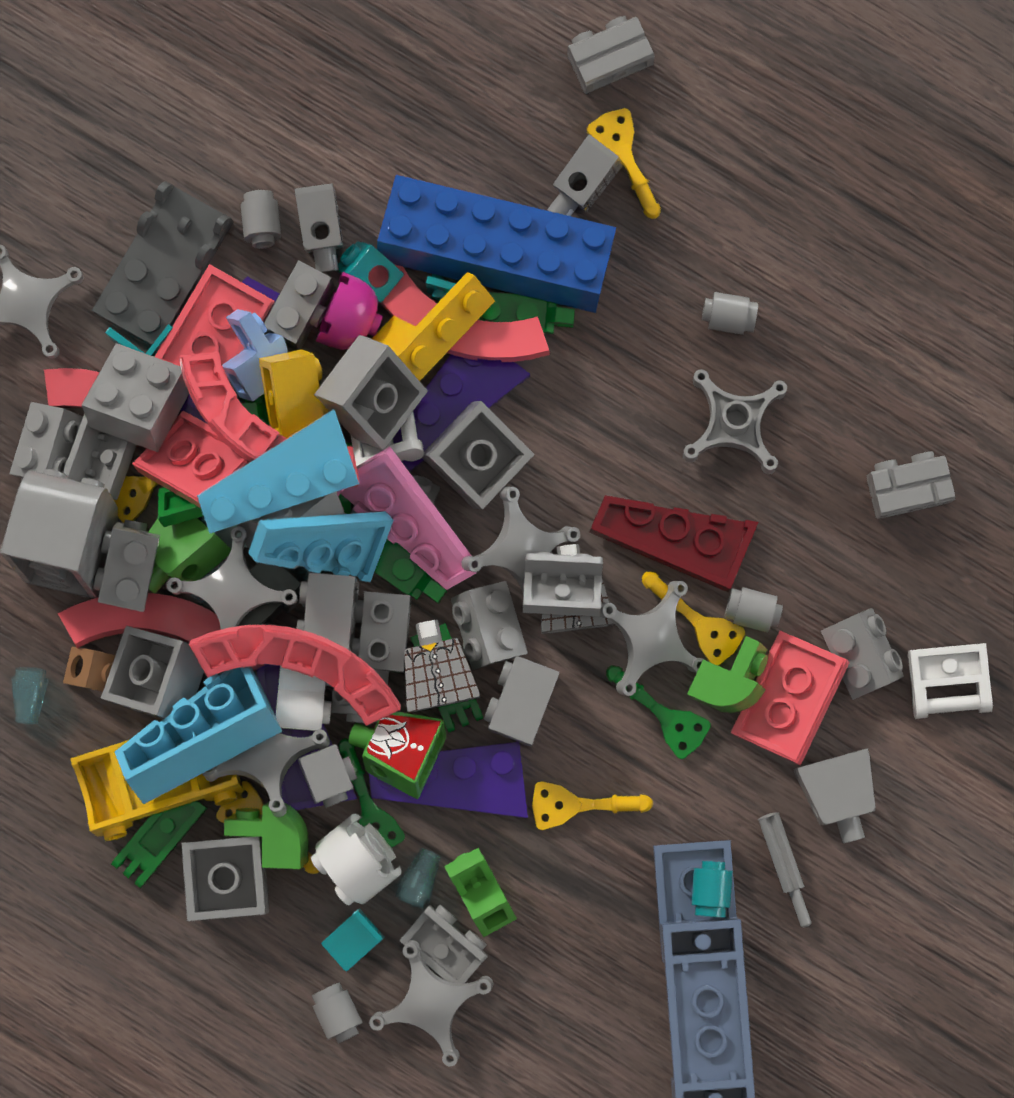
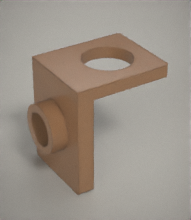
(94, 670)

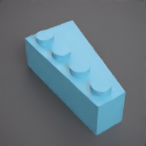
(199, 734)

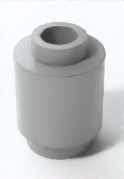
(260, 218)
(730, 313)
(753, 609)
(336, 1013)

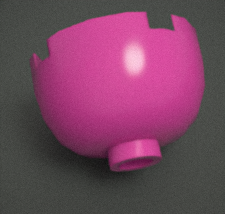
(349, 314)

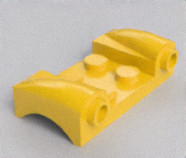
(114, 805)

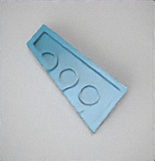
(291, 473)
(328, 543)

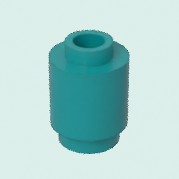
(712, 889)

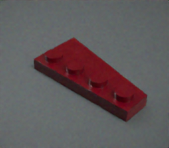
(683, 540)

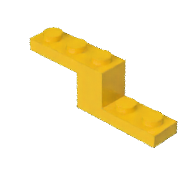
(428, 341)

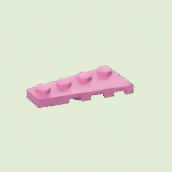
(417, 523)

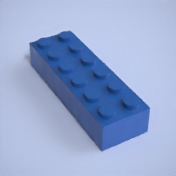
(497, 242)

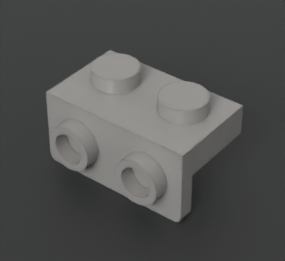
(45, 439)
(99, 458)
(127, 567)
(562, 584)
(488, 625)
(865, 646)
(445, 946)

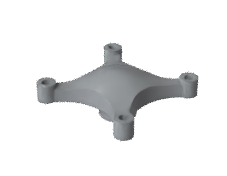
(28, 300)
(735, 421)
(517, 540)
(232, 588)
(651, 637)
(269, 763)
(431, 1003)

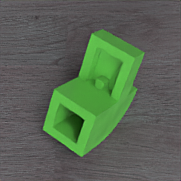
(731, 689)
(282, 837)
(480, 892)

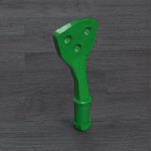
(668, 718)
(370, 812)

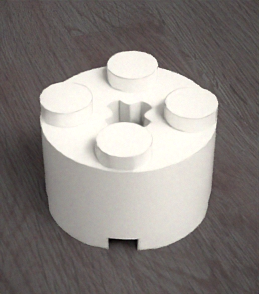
(356, 860)

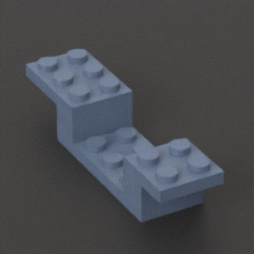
(703, 979)

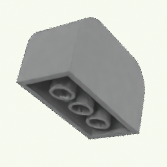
(59, 531)

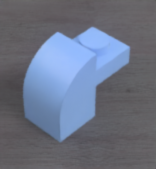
(244, 368)

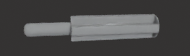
(784, 863)

